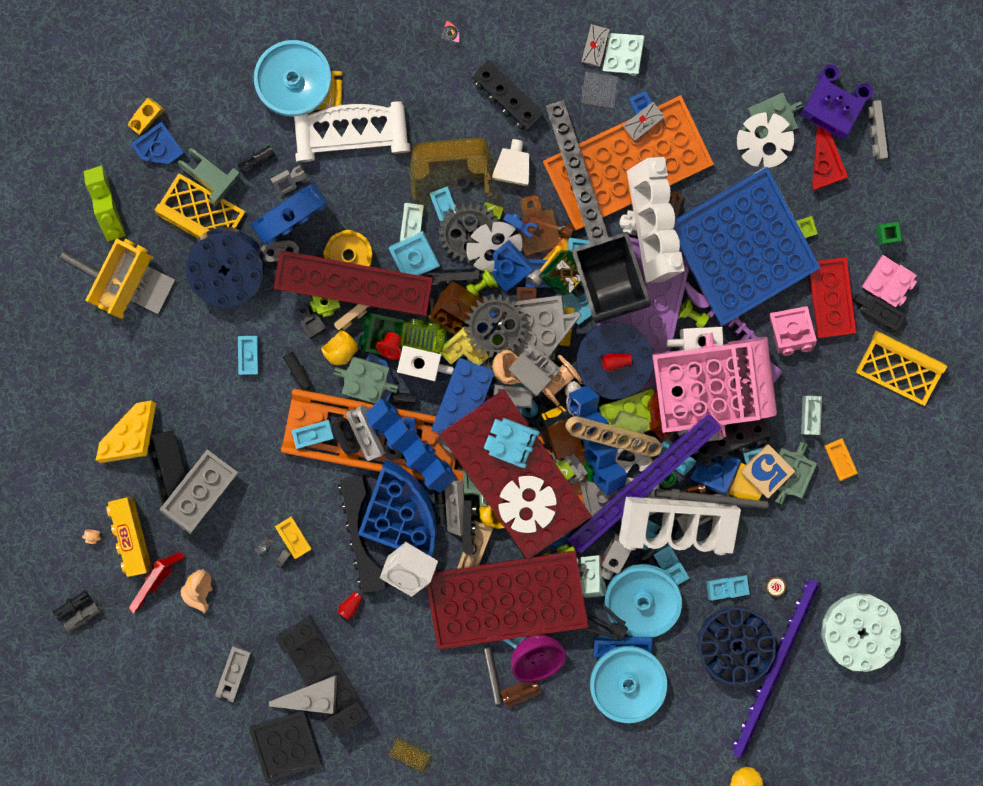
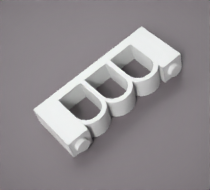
(656, 235)
(636, 518)

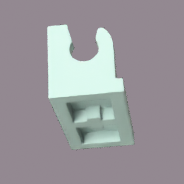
(811, 415)

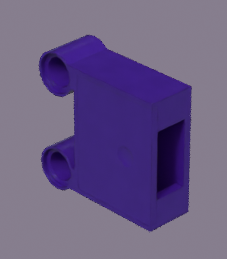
(832, 106)

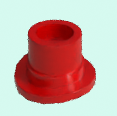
(390, 346)

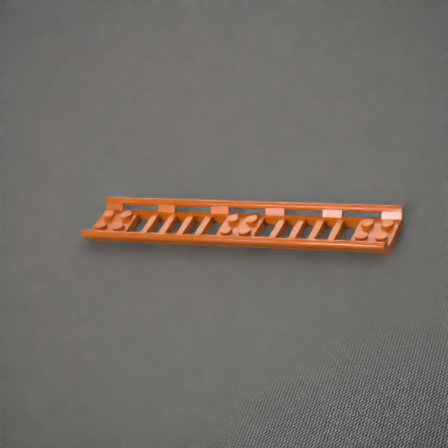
(306, 413)

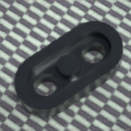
(345, 436)

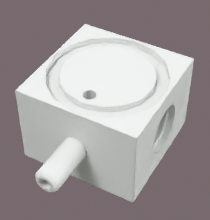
(689, 337)
(430, 369)
(408, 569)

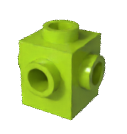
(325, 310)

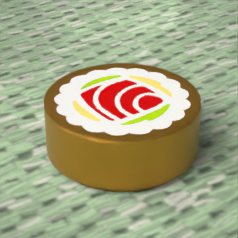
(775, 586)

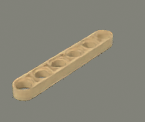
(612, 439)

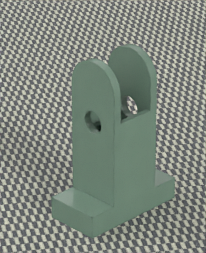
(211, 177)

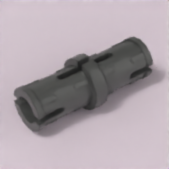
(82, 617)

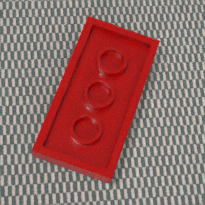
(832, 298)

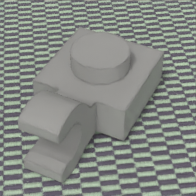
(286, 181)

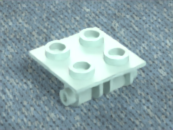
(623, 53)

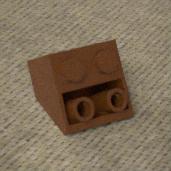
(452, 308)

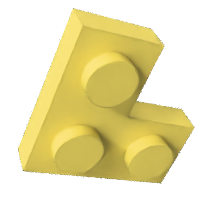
(461, 345)

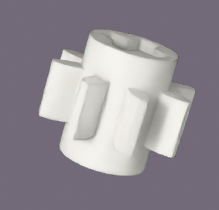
(628, 223)

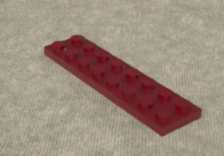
(352, 283)

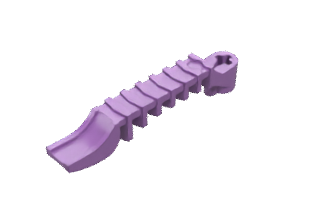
(701, 302)

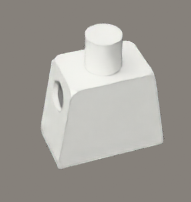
(513, 165)

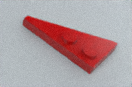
(827, 161)
(155, 578)

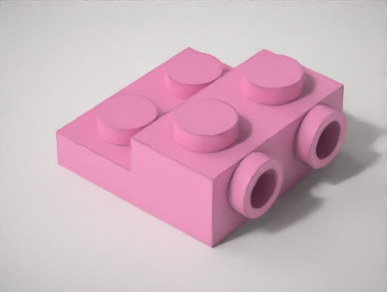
(889, 282)
(793, 330)

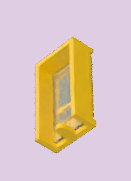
(119, 277)

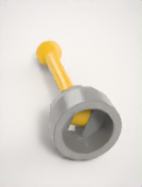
(533, 276)

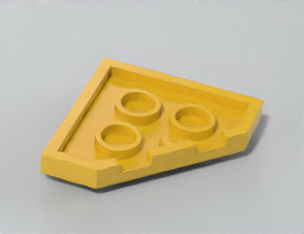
(129, 436)

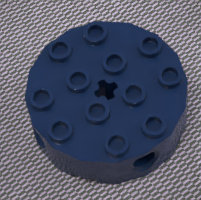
(235, 251)
(618, 339)
(731, 663)

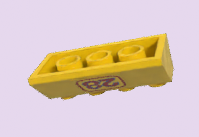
(129, 536)

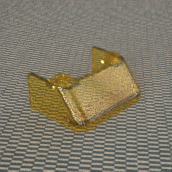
(473, 149)

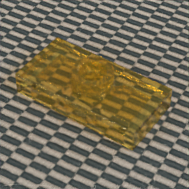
(409, 754)

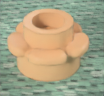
(91, 536)

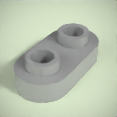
(277, 246)

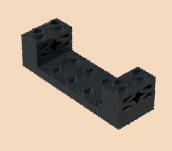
(316, 663)

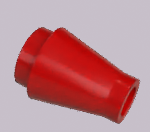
(615, 361)
(349, 606)

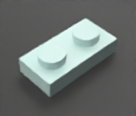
(411, 220)

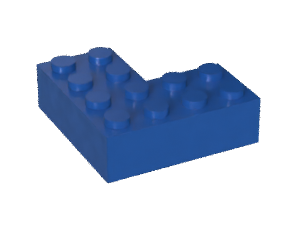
(464, 393)

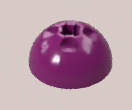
(537, 658)

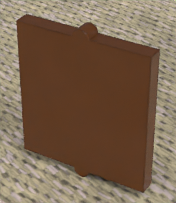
(562, 441)

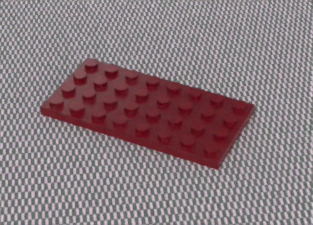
(490, 474)
(507, 600)

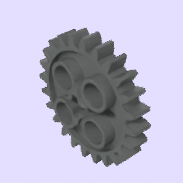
(457, 242)
(481, 314)

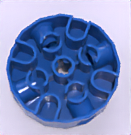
(285, 215)

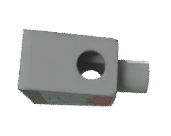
(614, 551)

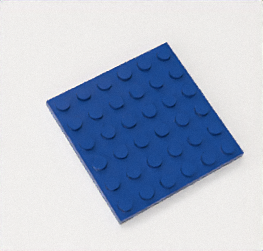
(744, 246)

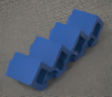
(403, 437)
(602, 457)

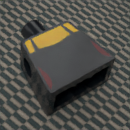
(548, 418)

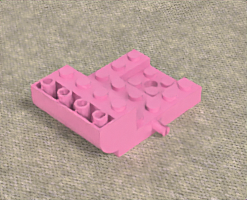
(724, 380)

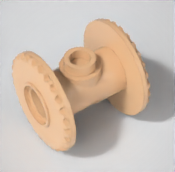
(560, 380)

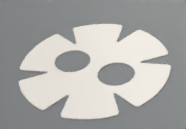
(749, 140)
(485, 243)
(514, 495)

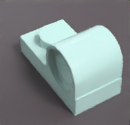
(593, 582)

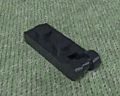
(469, 527)

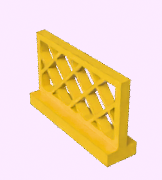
(187, 223)
(903, 351)

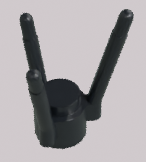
(616, 630)

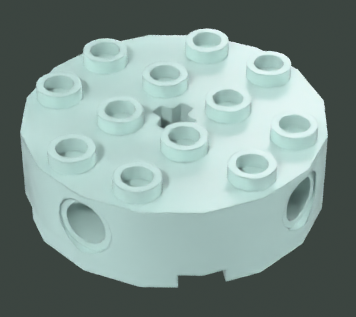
(866, 650)

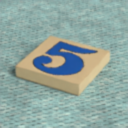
(767, 470)

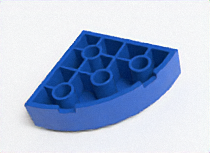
(400, 511)

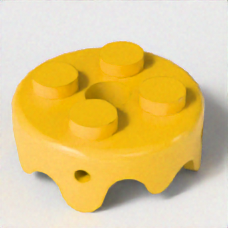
(349, 240)

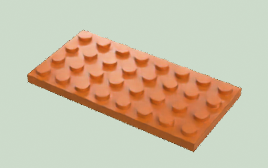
(615, 152)

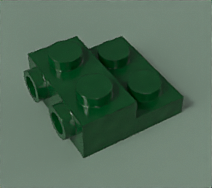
(376, 330)

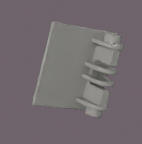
(152, 290)
(534, 369)

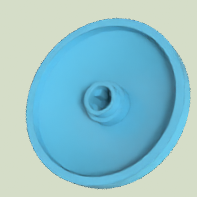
(292, 78)
(644, 599)
(628, 684)

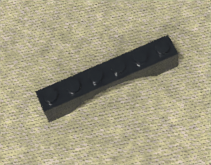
(354, 494)

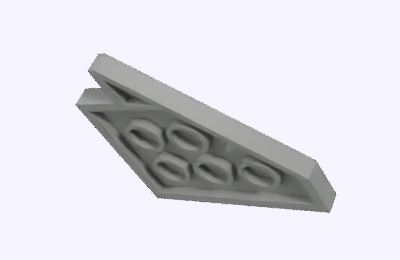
(545, 324)

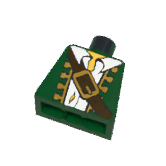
(563, 274)

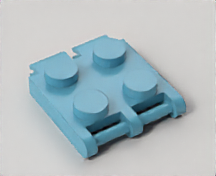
(510, 441)

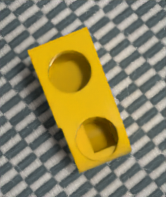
(145, 116)

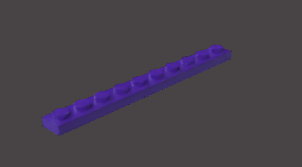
(645, 481)
(773, 674)

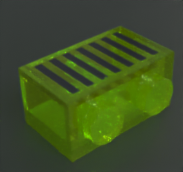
(423, 336)

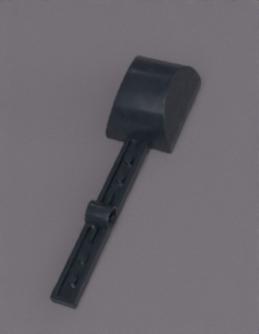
(606, 263)

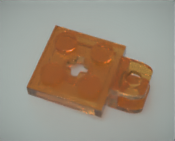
(545, 221)

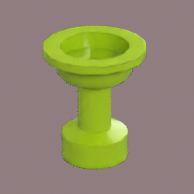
(487, 280)
(686, 310)

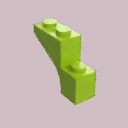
(103, 203)

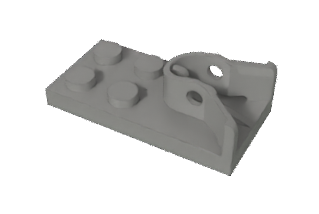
(198, 491)

